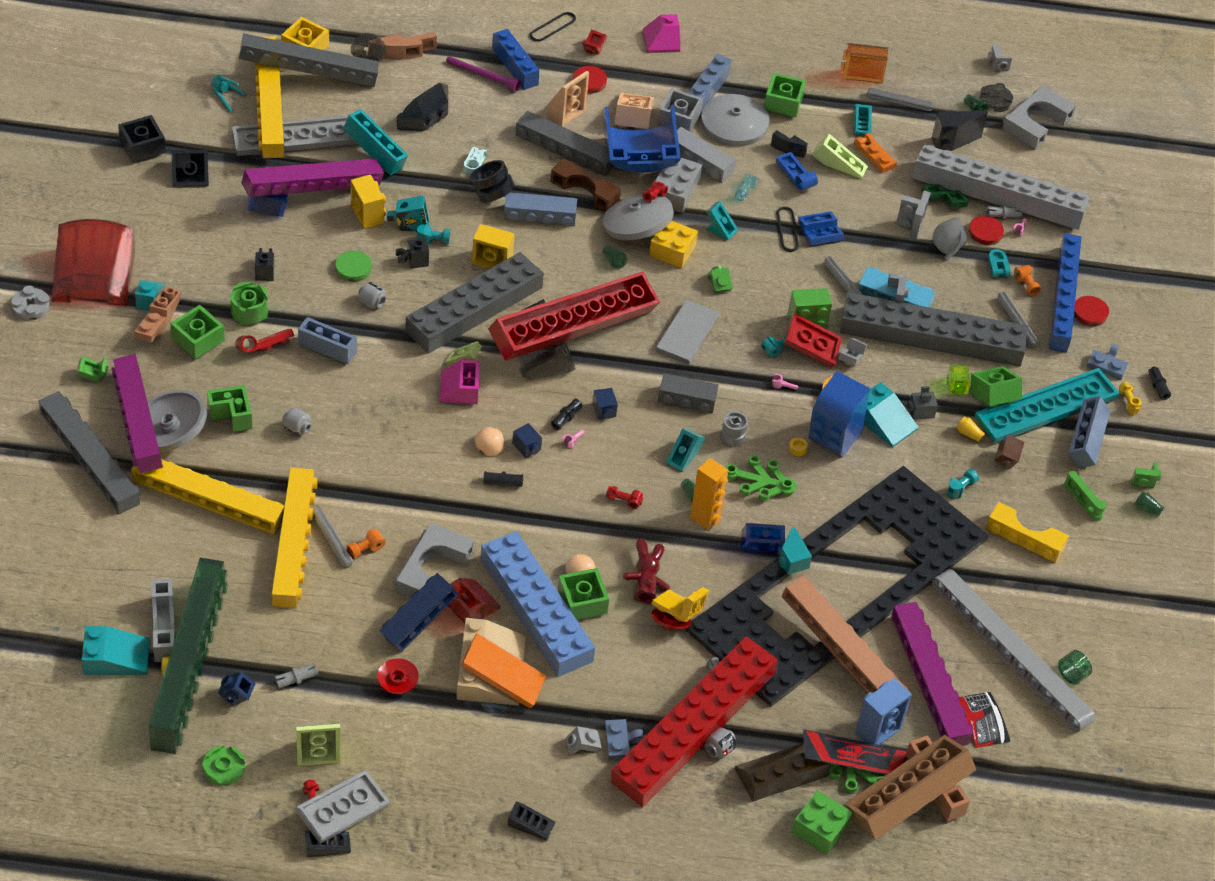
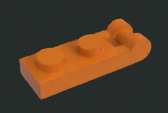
(875, 153)

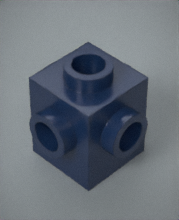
(236, 688)

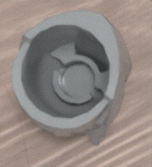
(949, 237)

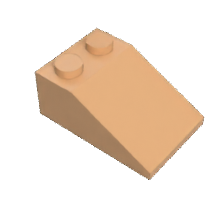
(569, 100)
(633, 111)

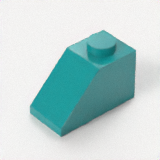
(146, 293)
(685, 449)
(794, 554)

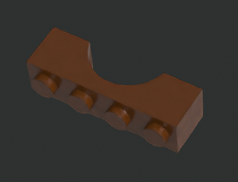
(569, 175)

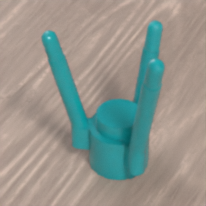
(222, 84)

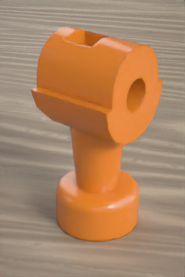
(1024, 274)
(373, 540)

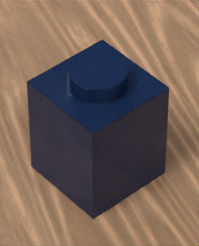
(605, 403)
(527, 440)

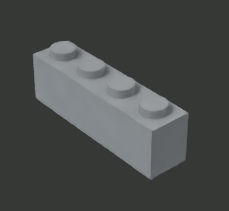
(713, 161)

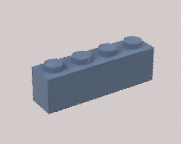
(712, 78)
(540, 209)
(1089, 432)

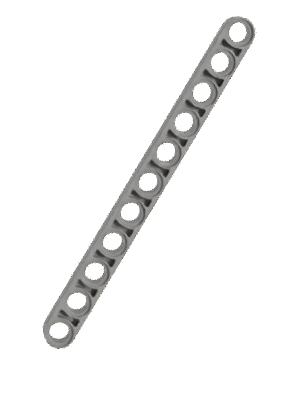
(1014, 650)

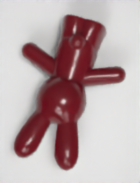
(646, 577)

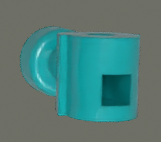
(426, 232)
(773, 347)
(957, 487)

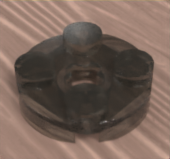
(374, 41)
(999, 91)

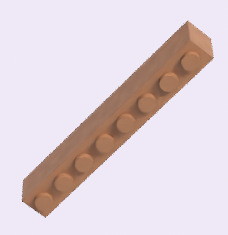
(837, 635)

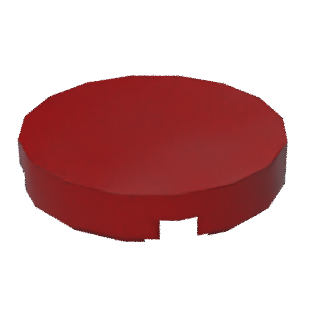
(597, 78)
(986, 230)
(1091, 310)

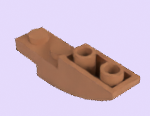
(408, 47)
(159, 315)

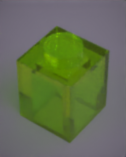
(958, 379)

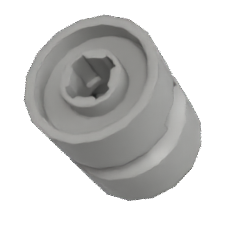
(734, 429)

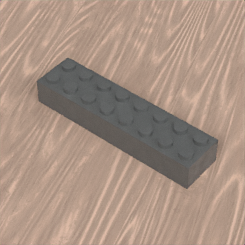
(474, 302)

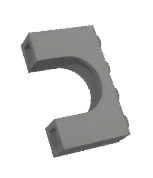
(1044, 102)
(434, 543)

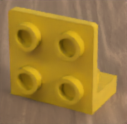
(680, 607)

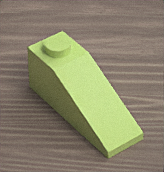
(836, 156)

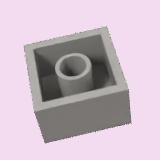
(686, 106)

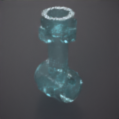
(748, 181)

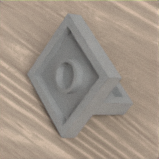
(912, 213)

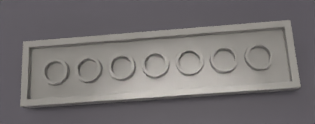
(297, 135)

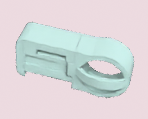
(474, 160)

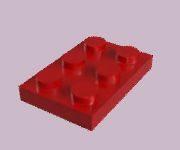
(813, 340)

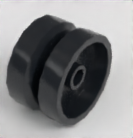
(492, 181)

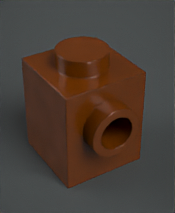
(1009, 451)

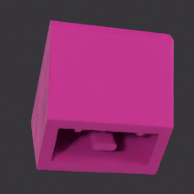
(460, 382)

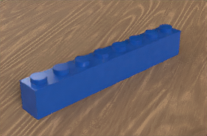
(1065, 293)

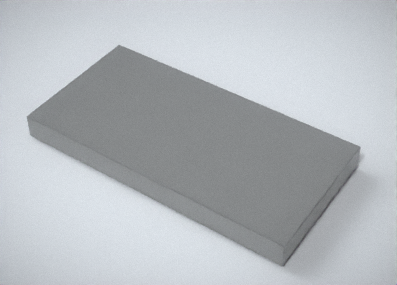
(687, 332)
(342, 806)

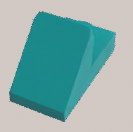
(722, 223)

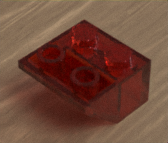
(472, 600)

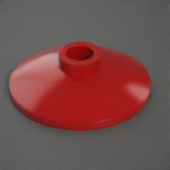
(668, 620)
(398, 669)

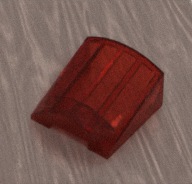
(93, 261)

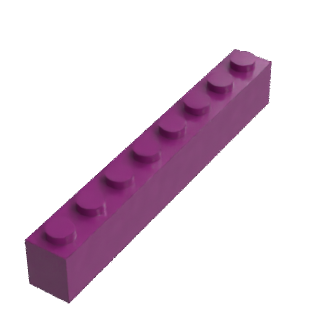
(308, 177)
(137, 414)
(931, 673)

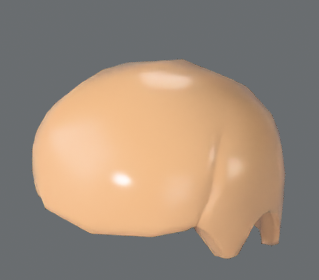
(490, 441)
(579, 563)

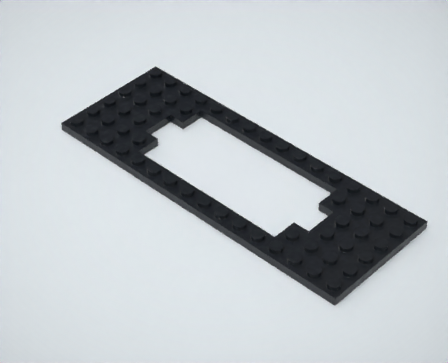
(901, 501)

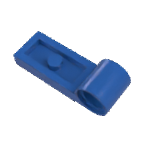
(796, 172)

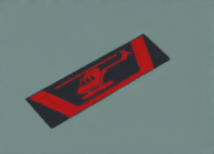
(852, 752)

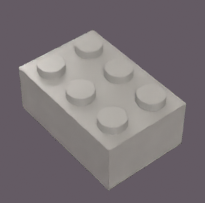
(681, 182)

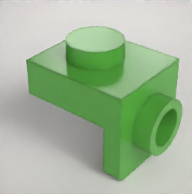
(720, 279)
(91, 369)
(1146, 477)

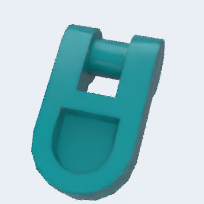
(996, 259)

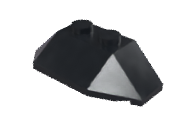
(425, 109)

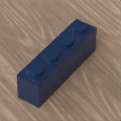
(418, 612)

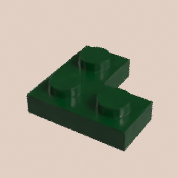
(953, 198)

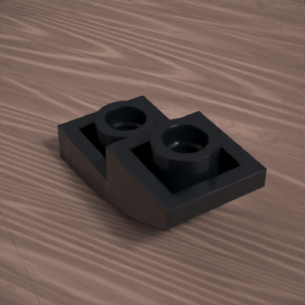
(786, 144)

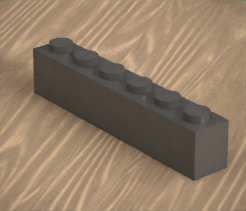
(564, 142)

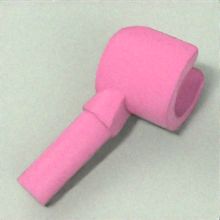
(1020, 227)
(778, 382)
(568, 437)

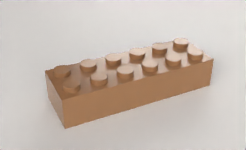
(910, 786)

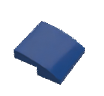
(820, 228)

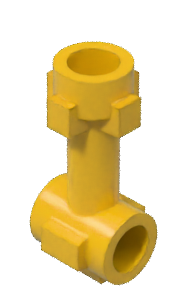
(1134, 404)

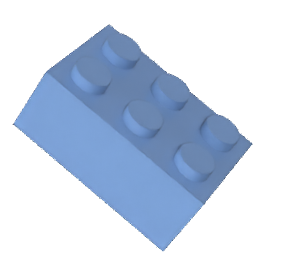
(883, 712)

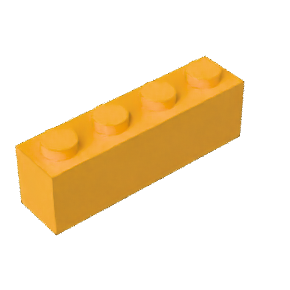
(709, 494)

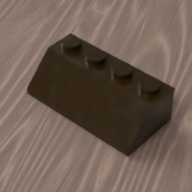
(780, 772)

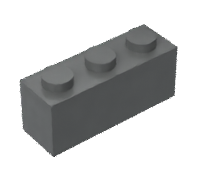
(688, 393)

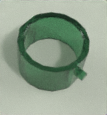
(1075, 667)

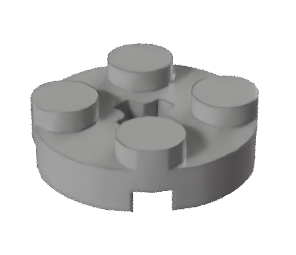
(30, 295)

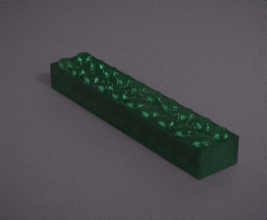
(187, 656)

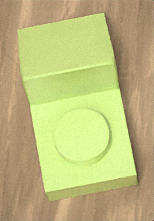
(467, 352)

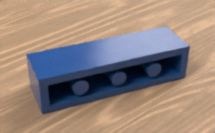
(515, 59)

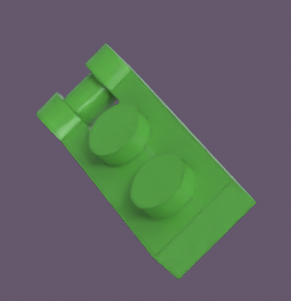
(1085, 496)

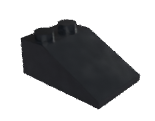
(958, 128)

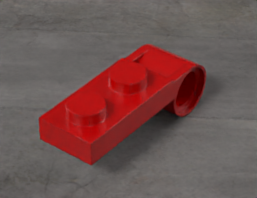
(264, 343)

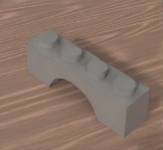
(162, 618)

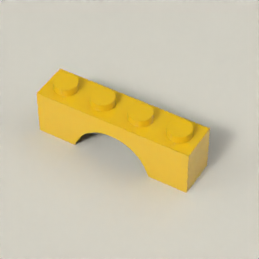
(1044, 543)

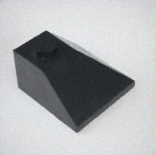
(190, 167)

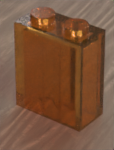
(864, 63)

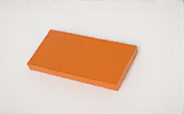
(503, 670)

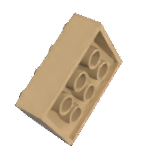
(471, 686)

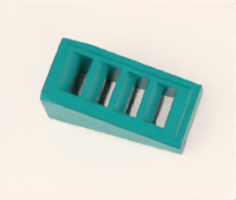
(862, 110)

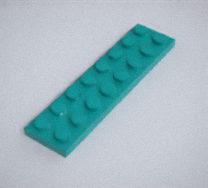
(1045, 405)

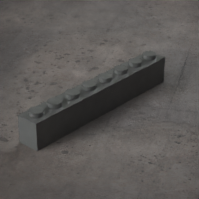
(308, 60)
(89, 452)

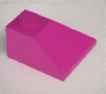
(663, 34)

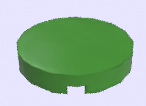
(353, 265)
(223, 765)

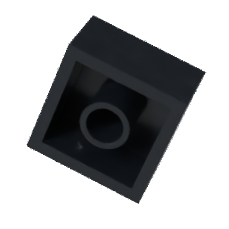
(142, 138)

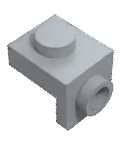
(997, 60)
(899, 281)
(853, 352)
(583, 739)

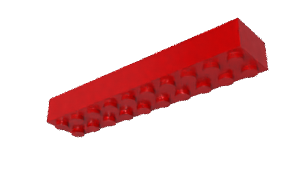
(573, 315)
(692, 720)

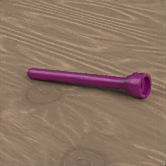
(512, 84)

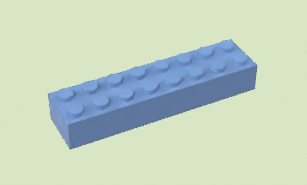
(537, 603)

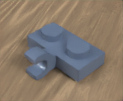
(1108, 363)
(619, 739)

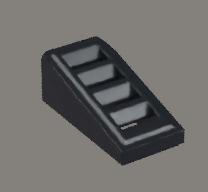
(520, 824)
(328, 849)

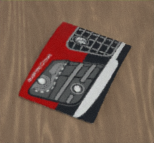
(985, 719)

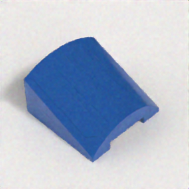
(643, 149)

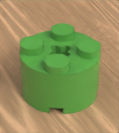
(249, 303)

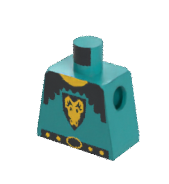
(410, 213)

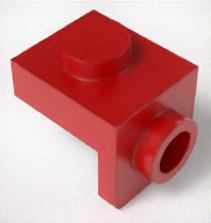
(594, 42)

